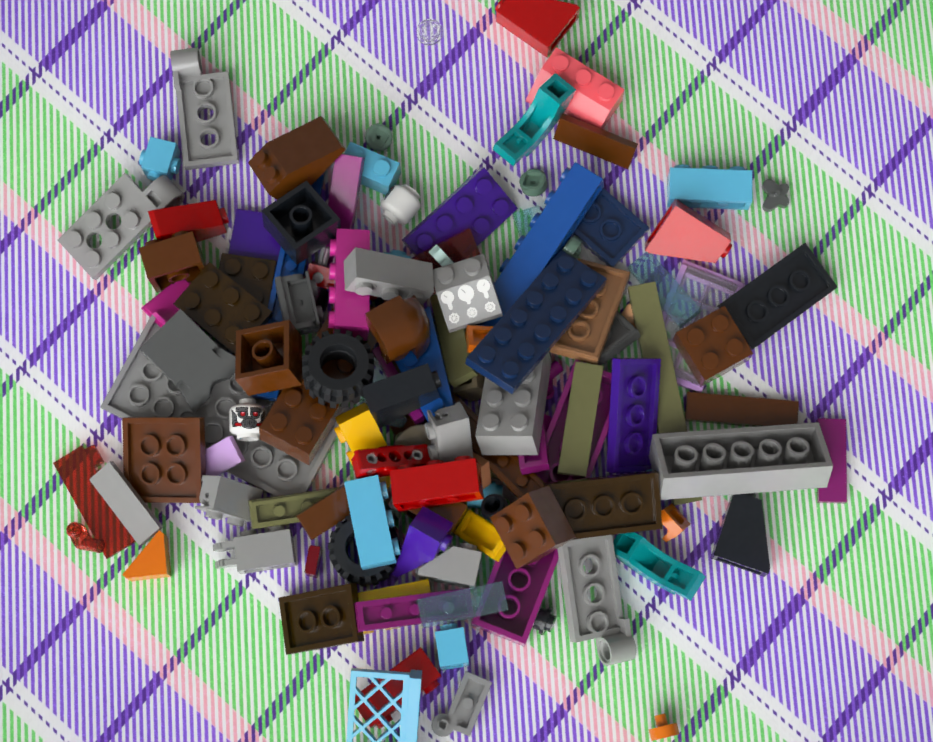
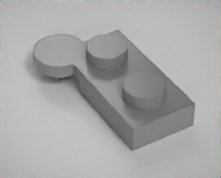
(464, 707)

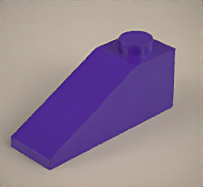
(423, 541)

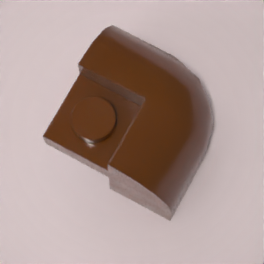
(400, 328)

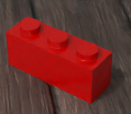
(436, 483)
(415, 661)

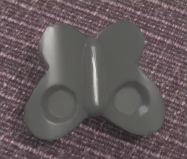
(775, 195)

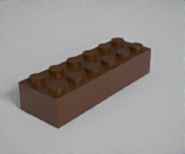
(297, 420)

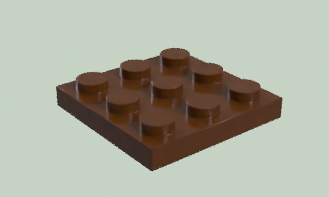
(164, 457)

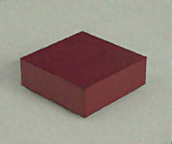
(313, 561)

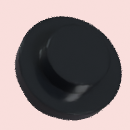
(544, 620)

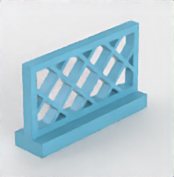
(409, 710)

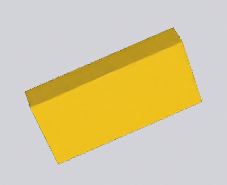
(482, 534)

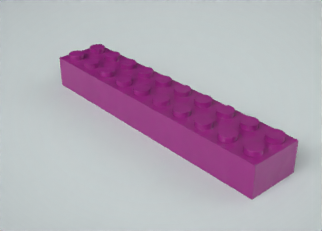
(528, 584)

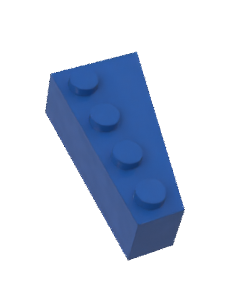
(435, 360)

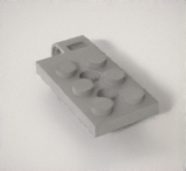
(200, 92)
(132, 205)
(603, 616)

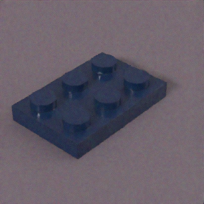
(610, 229)

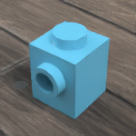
(160, 159)

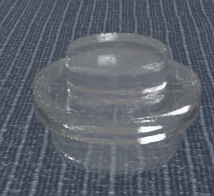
(429, 32)

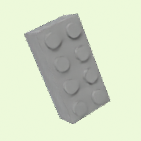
(514, 422)

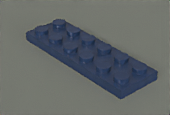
(536, 322)

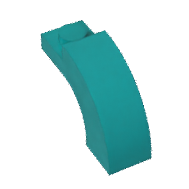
(657, 566)

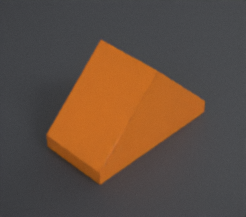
(152, 561)

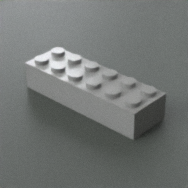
(740, 460)

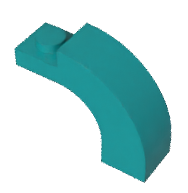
(537, 122)

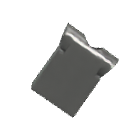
(189, 359)

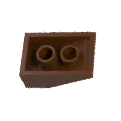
(296, 157)

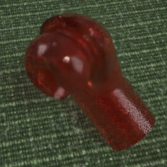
(82, 539)

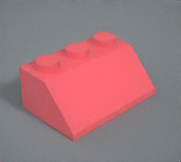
(595, 95)

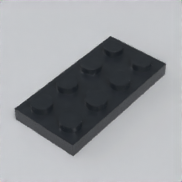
(779, 295)

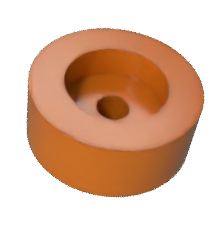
(663, 729)

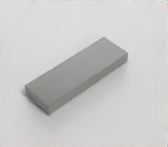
(126, 503)

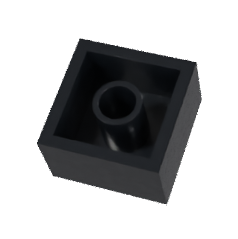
(301, 222)

